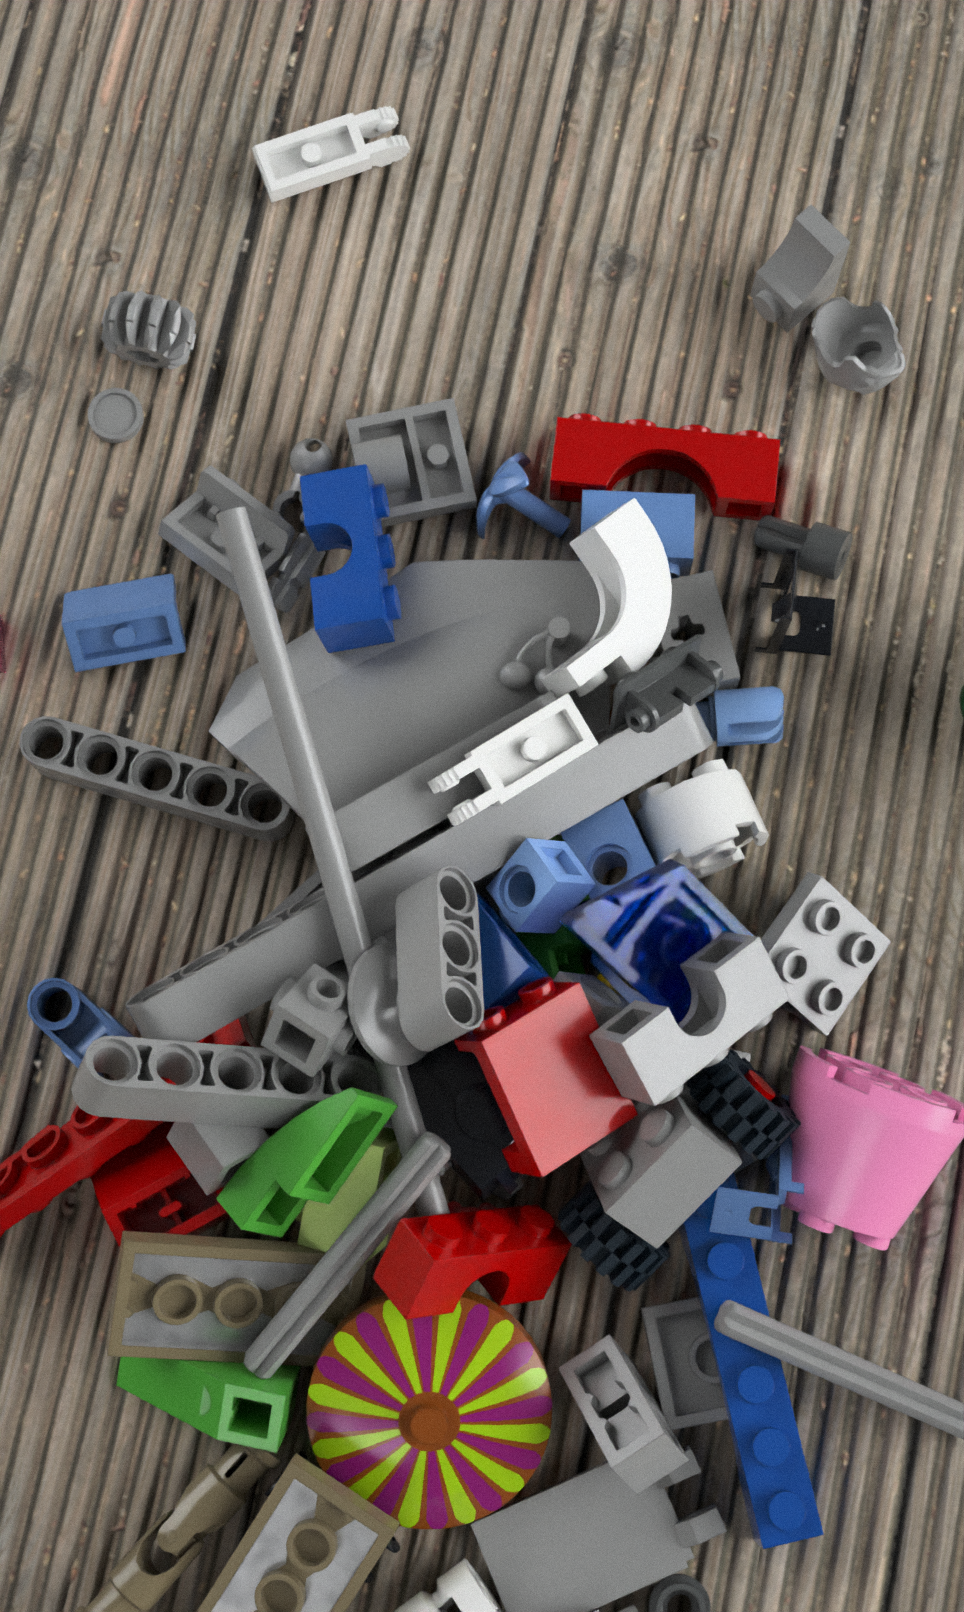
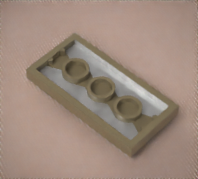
(212, 1296)
(303, 1548)

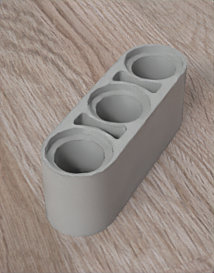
(439, 959)

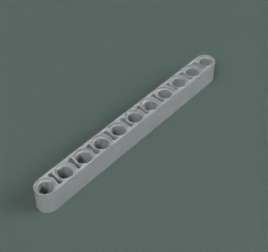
(286, 945)

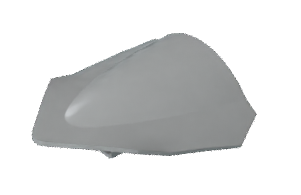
(437, 684)

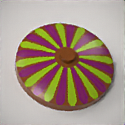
(430, 1410)

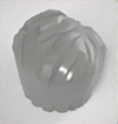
(857, 345)

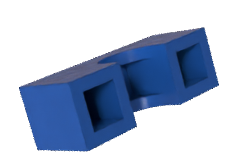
(356, 602)

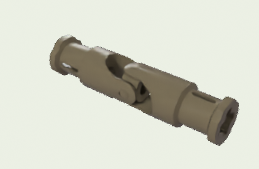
(202, 1509)

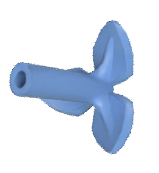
(508, 488)

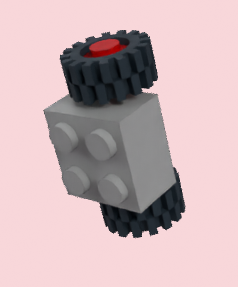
(668, 1164)

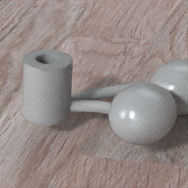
(518, 676)

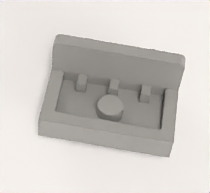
(196, 531)

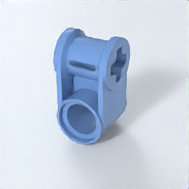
(81, 1026)

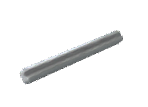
(347, 1255)
(840, 1367)

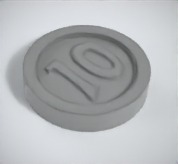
(115, 415)

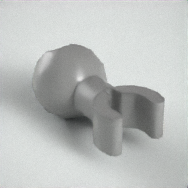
(303, 463)

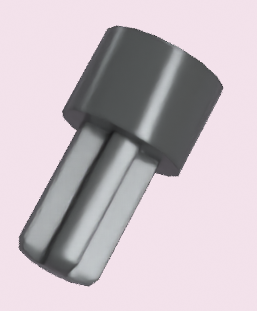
(820, 549)

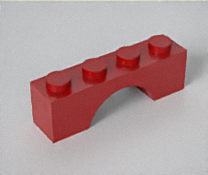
(730, 469)

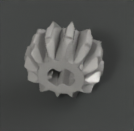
(148, 330)

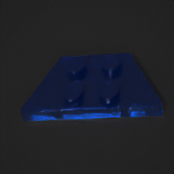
(651, 929)

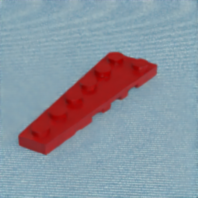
(79, 1148)

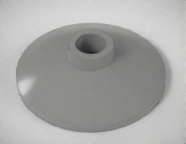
(375, 1007)

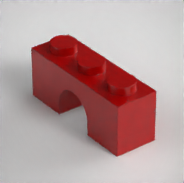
(440, 1256)

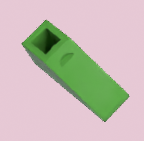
(217, 1397)

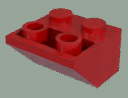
(154, 1191)

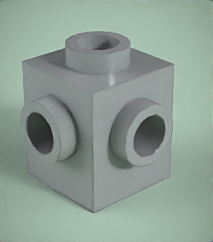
(311, 1008)

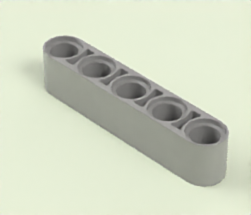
(134, 765)
(407, 803)
(199, 1088)

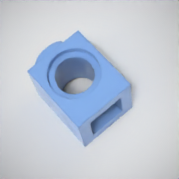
(539, 886)

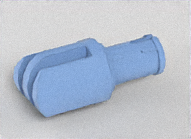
(744, 716)

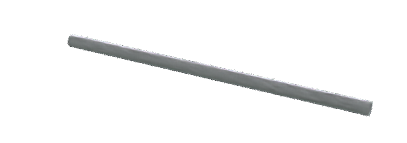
(316, 808)

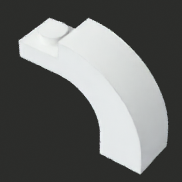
(634, 600)

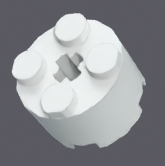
(701, 819)

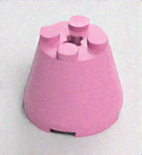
(865, 1144)

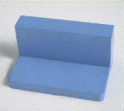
(122, 622)

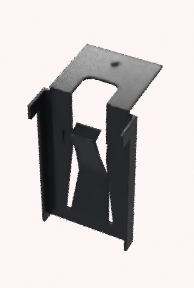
(815, 614)

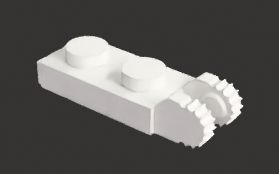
(328, 152)
(519, 757)

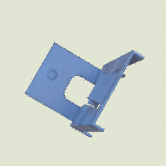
(734, 1205)

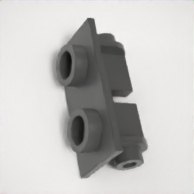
(647, 696)

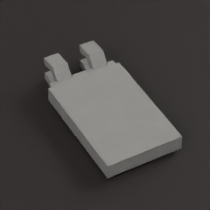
(590, 1540)

